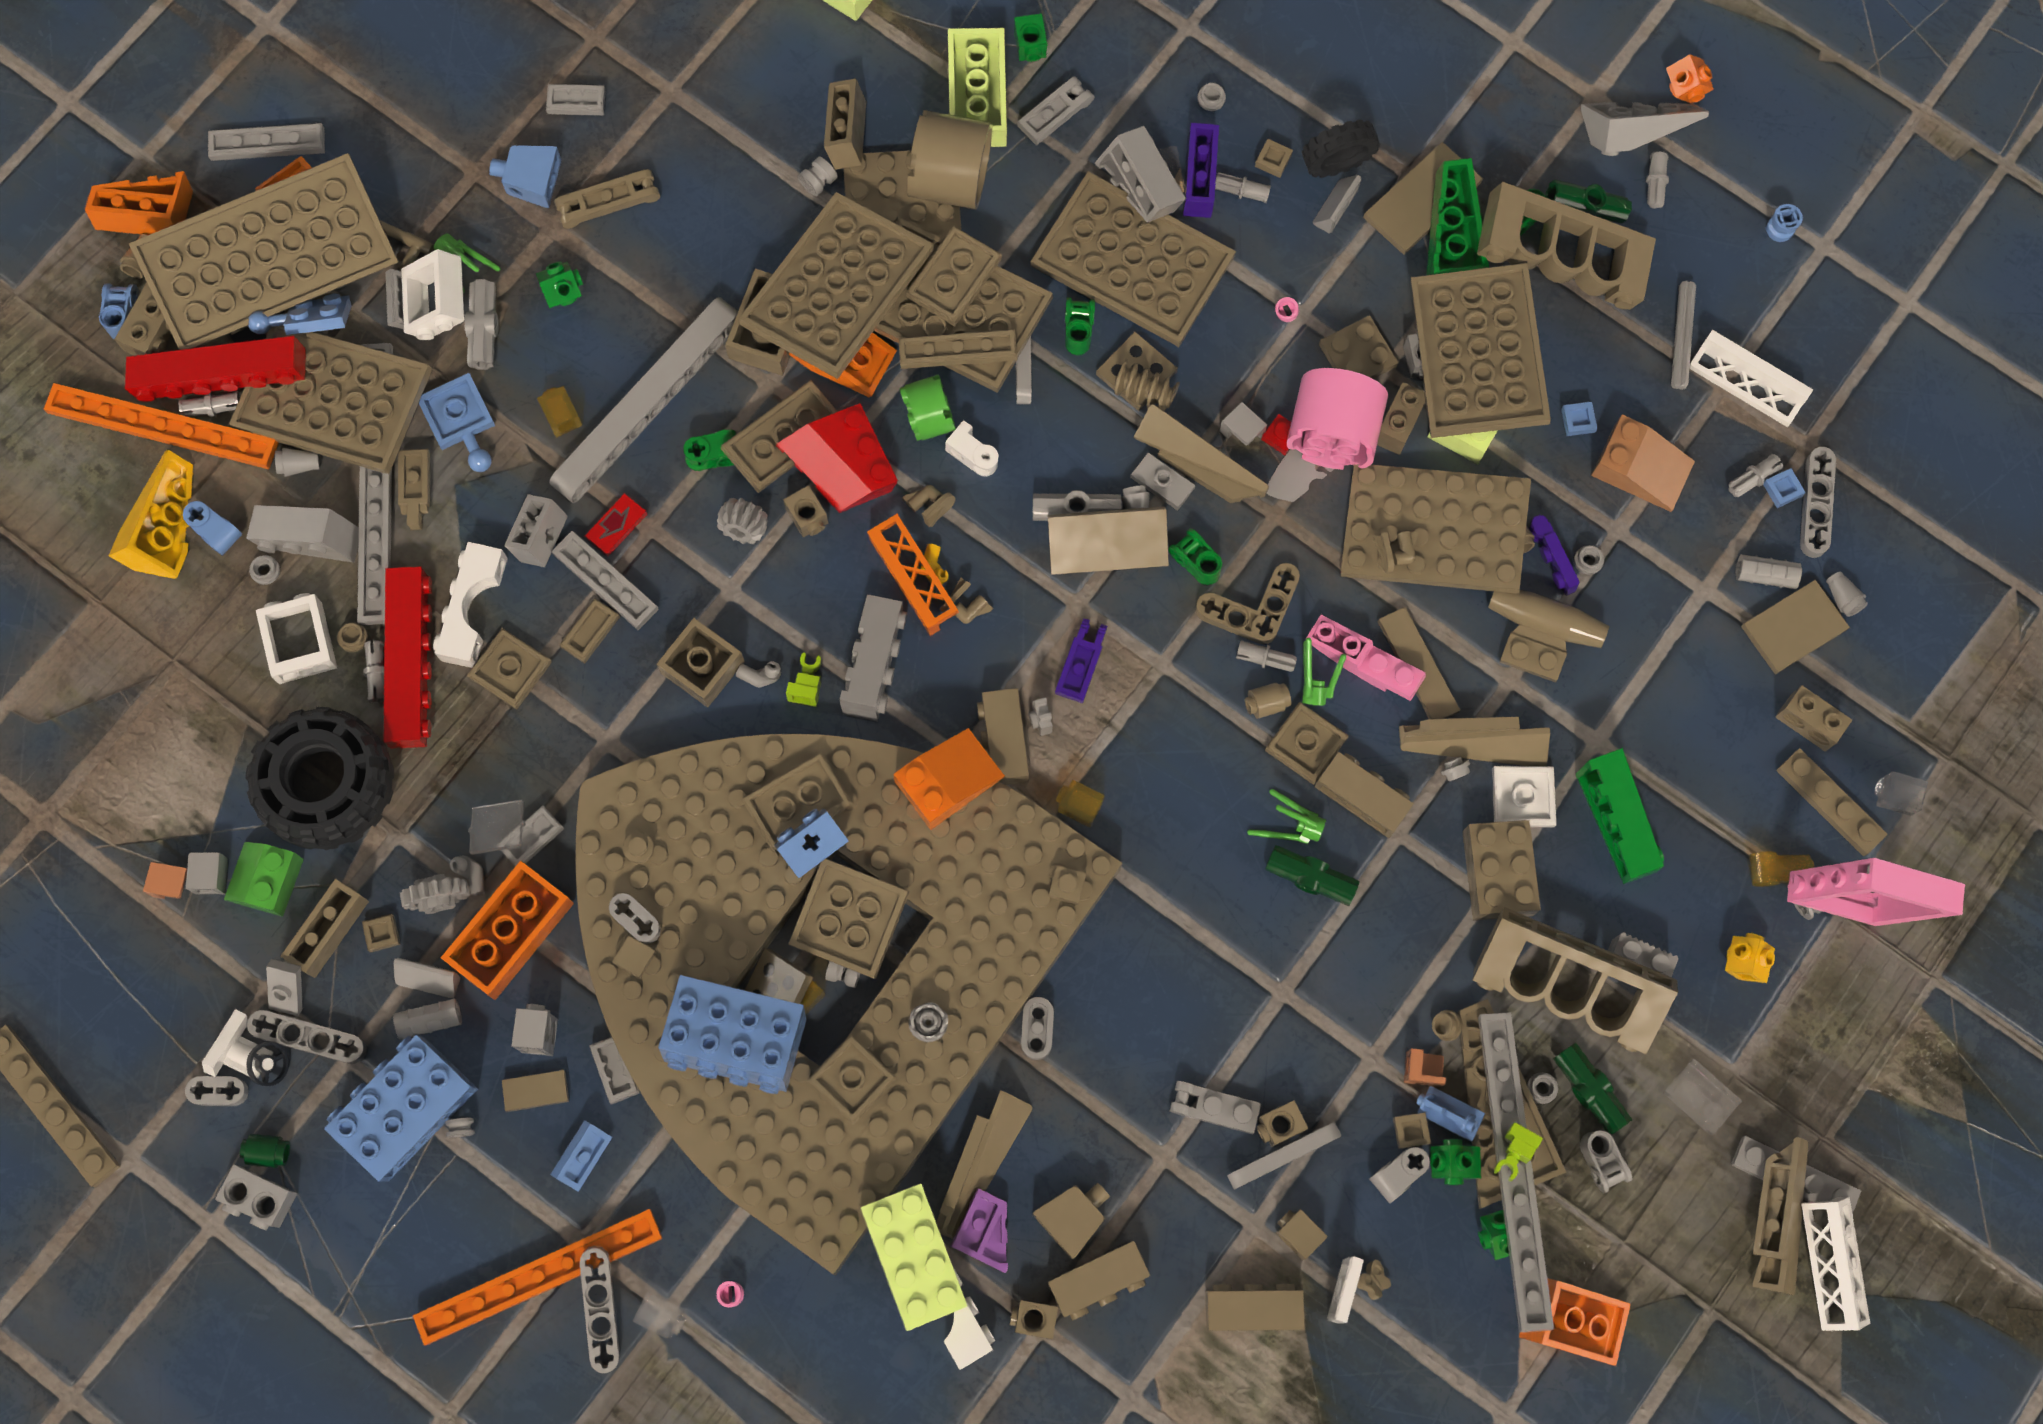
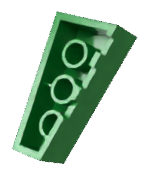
(1455, 220)
(1620, 815)

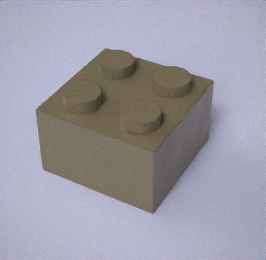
(700, 662)

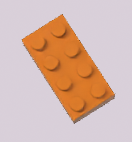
(507, 930)

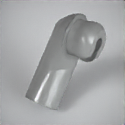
(760, 677)
(470, 870)

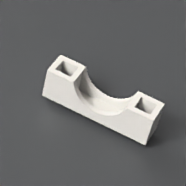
(479, 570)
(967, 1339)

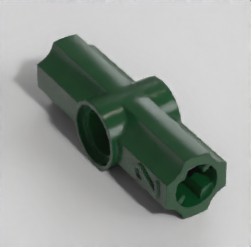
(1590, 200)
(1312, 875)
(1592, 1089)

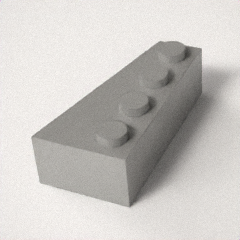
(873, 658)

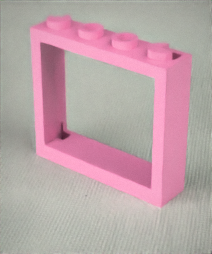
(1898, 893)

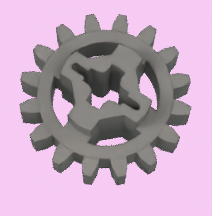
(434, 894)

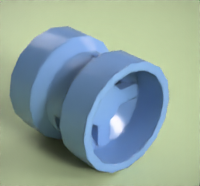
(1784, 222)

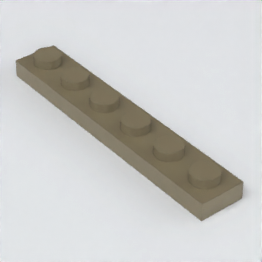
(54, 1110)

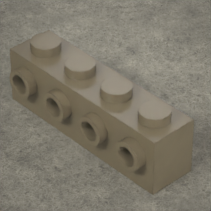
(144, 327)

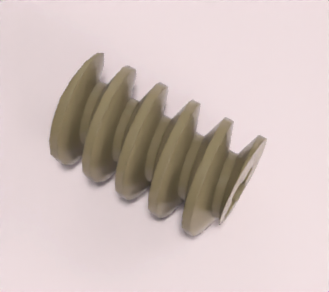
(1145, 387)

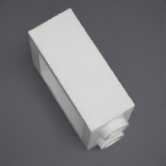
(446, 273)
(304, 665)

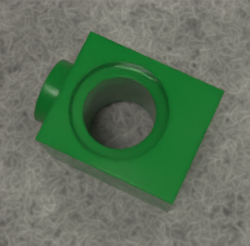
(1030, 27)

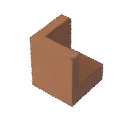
(165, 881)
(1424, 1068)

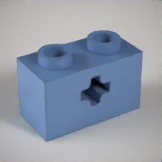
(827, 841)

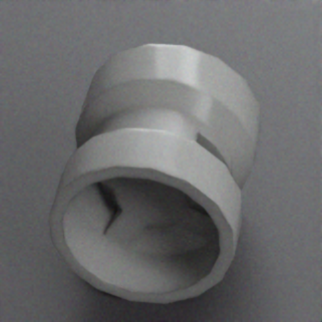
(815, 178)
(837, 972)

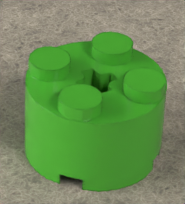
(928, 408)

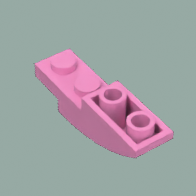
(1365, 659)

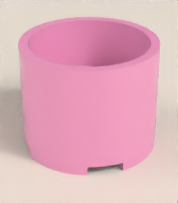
(1337, 418)

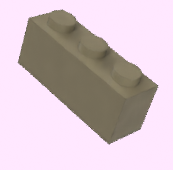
(845, 124)
(1004, 734)
(1364, 794)
(325, 928)
(1099, 1281)
(1254, 1308)

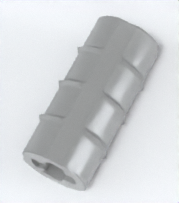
(1768, 571)
(427, 1019)

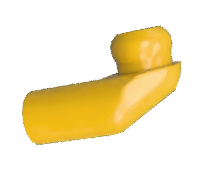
(932, 554)

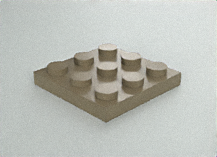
(849, 918)

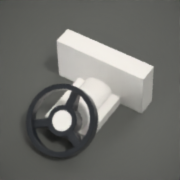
(244, 1054)

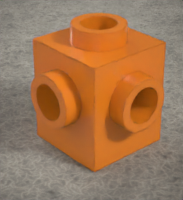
(1690, 79)

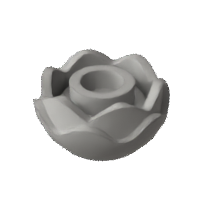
(925, 1012)

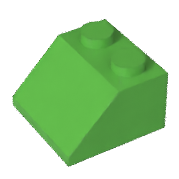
(264, 878)

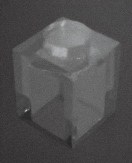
(1901, 793)
(660, 1316)

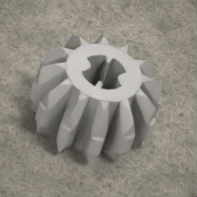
(742, 520)

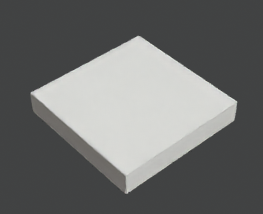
(1524, 794)
(1345, 1290)

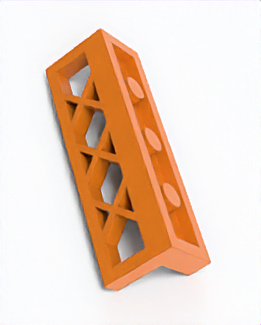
(903, 580)

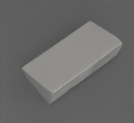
(1337, 203)
(425, 978)

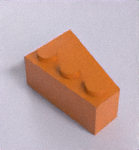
(140, 206)

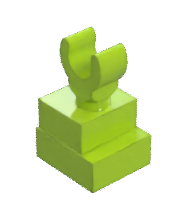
(807, 686)
(1521, 1147)

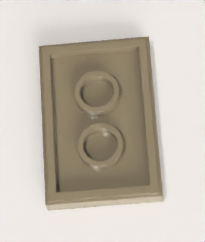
(954, 276)
(1795, 627)
(793, 795)

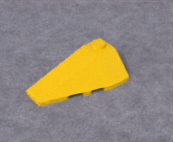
(155, 528)

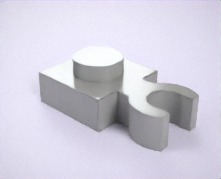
(1040, 716)

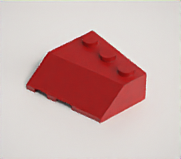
(842, 458)

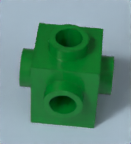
(560, 284)
(1455, 1162)
(1494, 1234)

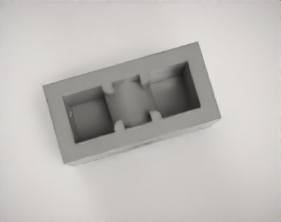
(536, 530)

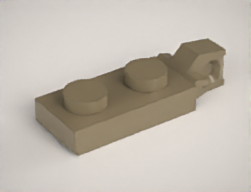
(414, 485)

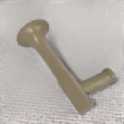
(414, 242)

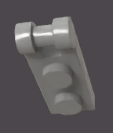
(1055, 110)
(1216, 1107)

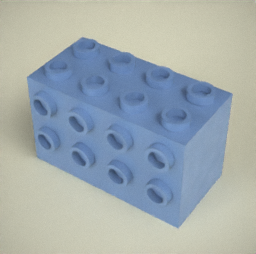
(732, 1034)
(399, 1108)

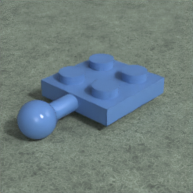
(306, 317)
(456, 415)

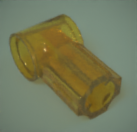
(1773, 869)

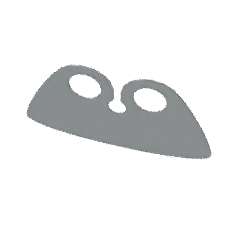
(1293, 477)

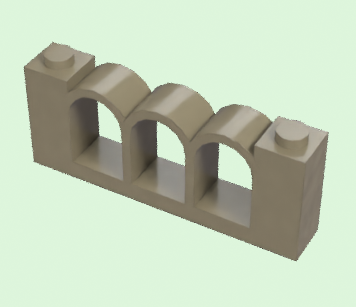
(1502, 242)
(1633, 1028)

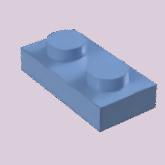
(581, 1156)

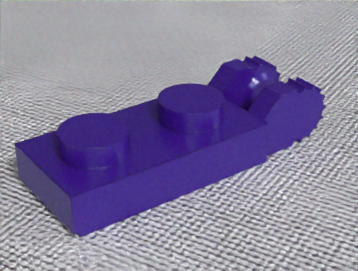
(1553, 553)
(1080, 664)

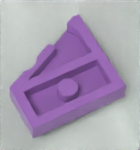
(984, 1231)

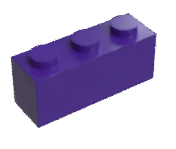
(1201, 170)

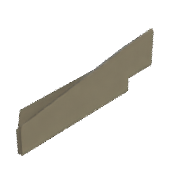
(1197, 457)
(1478, 739)
(981, 1158)
(1780, 1219)

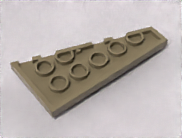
(1545, 1161)

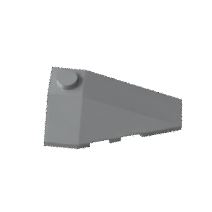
(1624, 128)

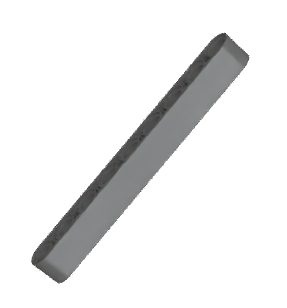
(644, 401)

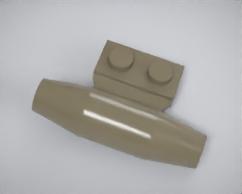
(1543, 630)

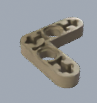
(1252, 617)

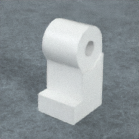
(971, 452)

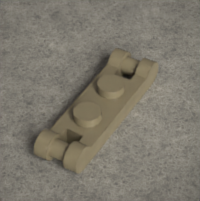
(606, 198)

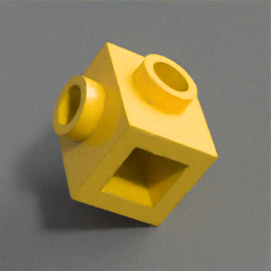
(1750, 958)

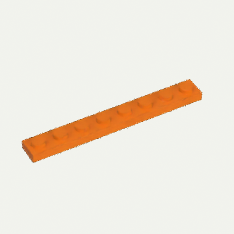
(161, 426)
(534, 1278)

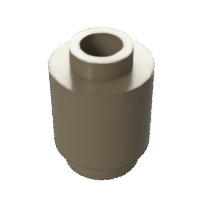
(1268, 700)

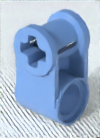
(116, 306)
(212, 528)

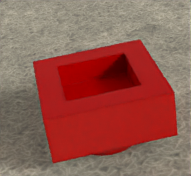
(1277, 434)

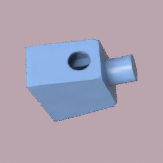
(529, 173)

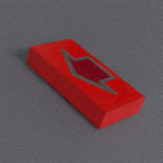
(616, 525)

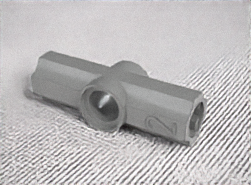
(481, 324)
(1059, 503)

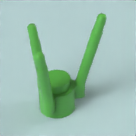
(451, 245)
(1314, 689)
(1308, 823)

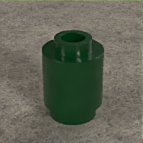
(265, 1151)

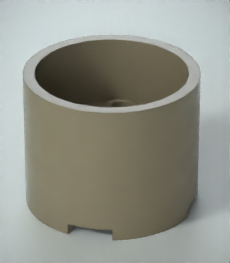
(949, 159)

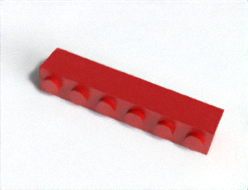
(215, 368)
(406, 657)

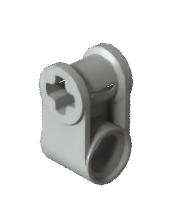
(1606, 1162)
(1397, 1177)

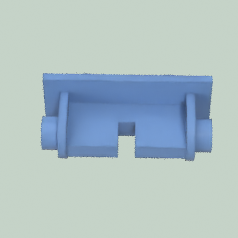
(1450, 1113)

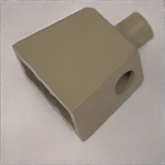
(1073, 1217)

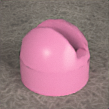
(1293, 306)
(724, 1294)

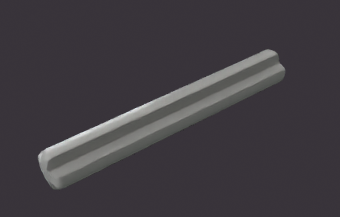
(1683, 335)

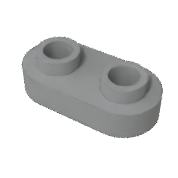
(1037, 1028)

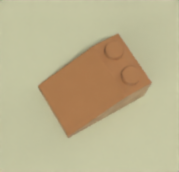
(1643, 463)

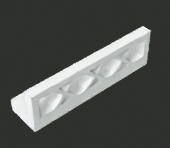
(1757, 371)
(1847, 1262)

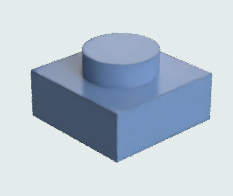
(1579, 418)
(1784, 488)

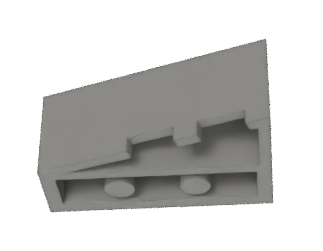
(1142, 173)
(304, 532)

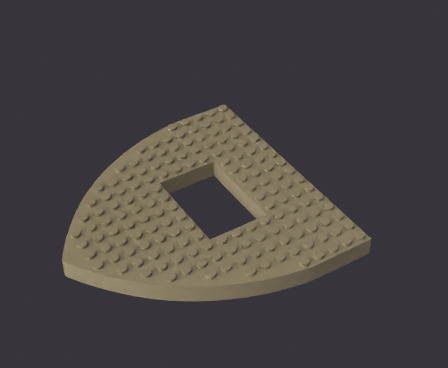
(726, 898)

